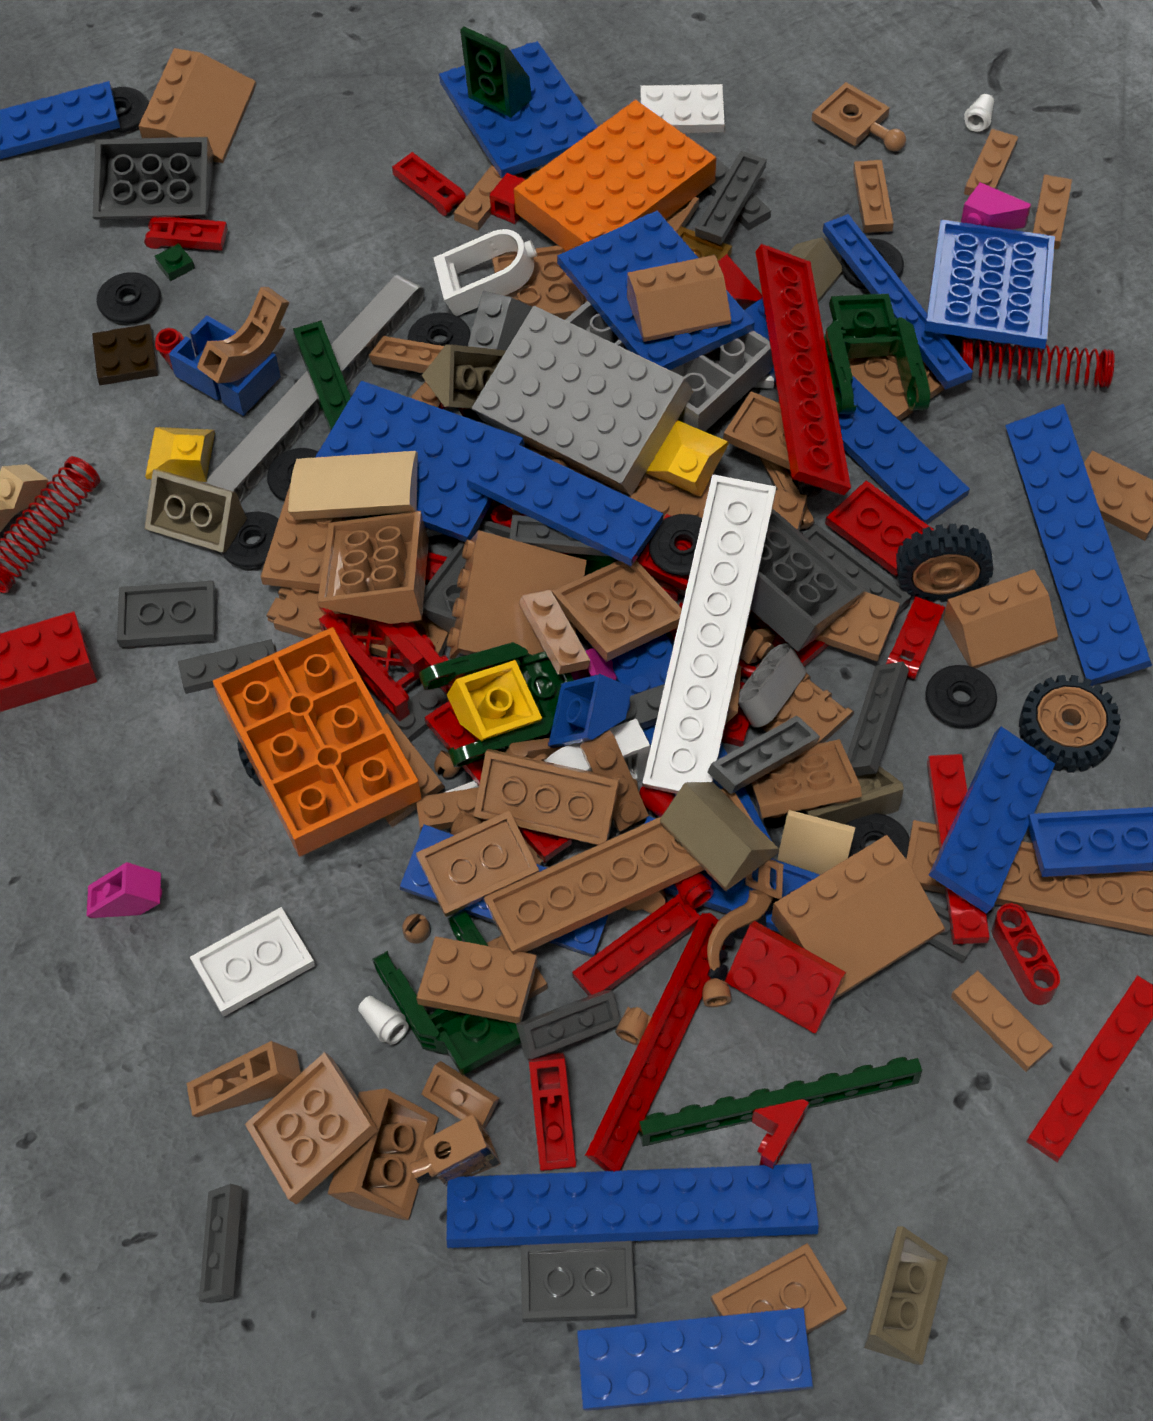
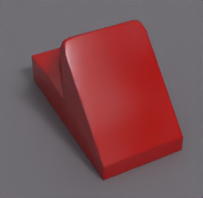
(782, 1122)

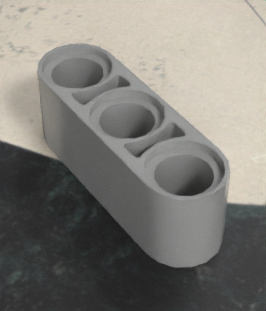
(771, 685)

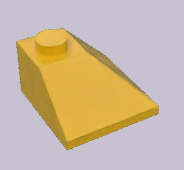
(181, 452)
(688, 458)
(493, 701)

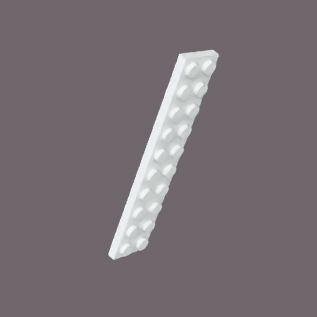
(710, 634)

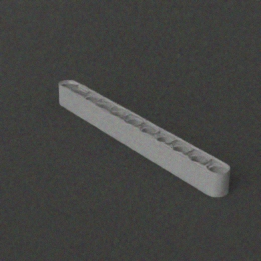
(300, 405)

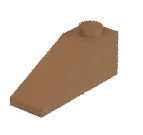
(244, 1080)

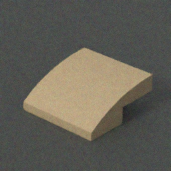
(814, 842)

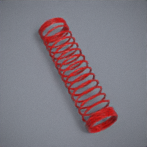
(1103, 372)
(75, 477)

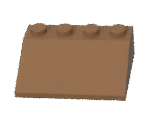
(198, 100)
(376, 567)
(860, 913)

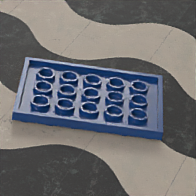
(535, 133)
(601, 272)
(991, 284)
(446, 448)

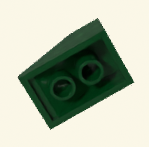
(494, 74)

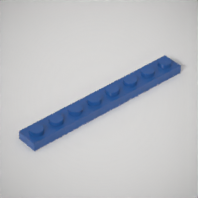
(881, 279)

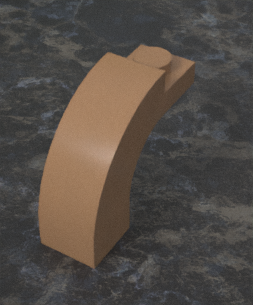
(251, 344)

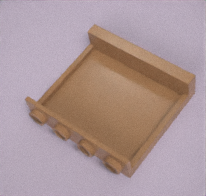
(491, 590)

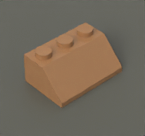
(678, 298)
(1001, 619)
(380, 1172)

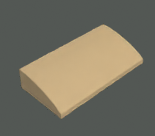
(354, 485)

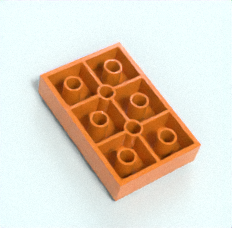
(615, 177)
(317, 741)

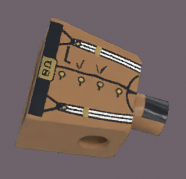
(456, 1152)

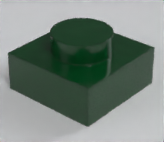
(174, 262)

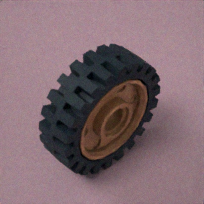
(944, 562)
(1066, 745)

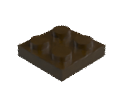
(124, 354)

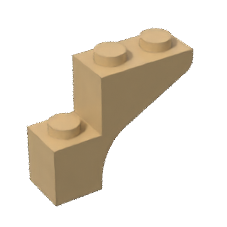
(17, 489)

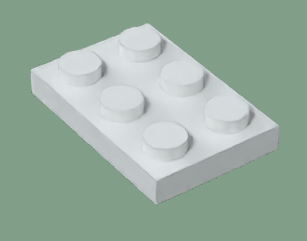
(687, 106)
(252, 961)

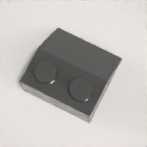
(497, 321)

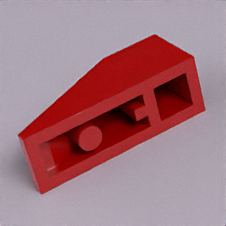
(552, 1111)

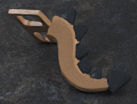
(739, 919)

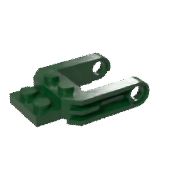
(868, 329)
(539, 676)
(466, 1037)

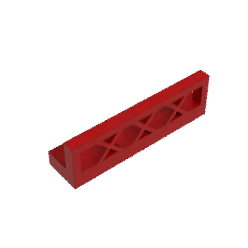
(393, 639)

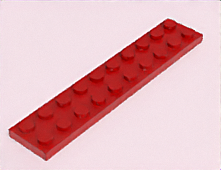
(802, 371)

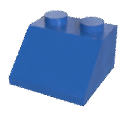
(588, 709)

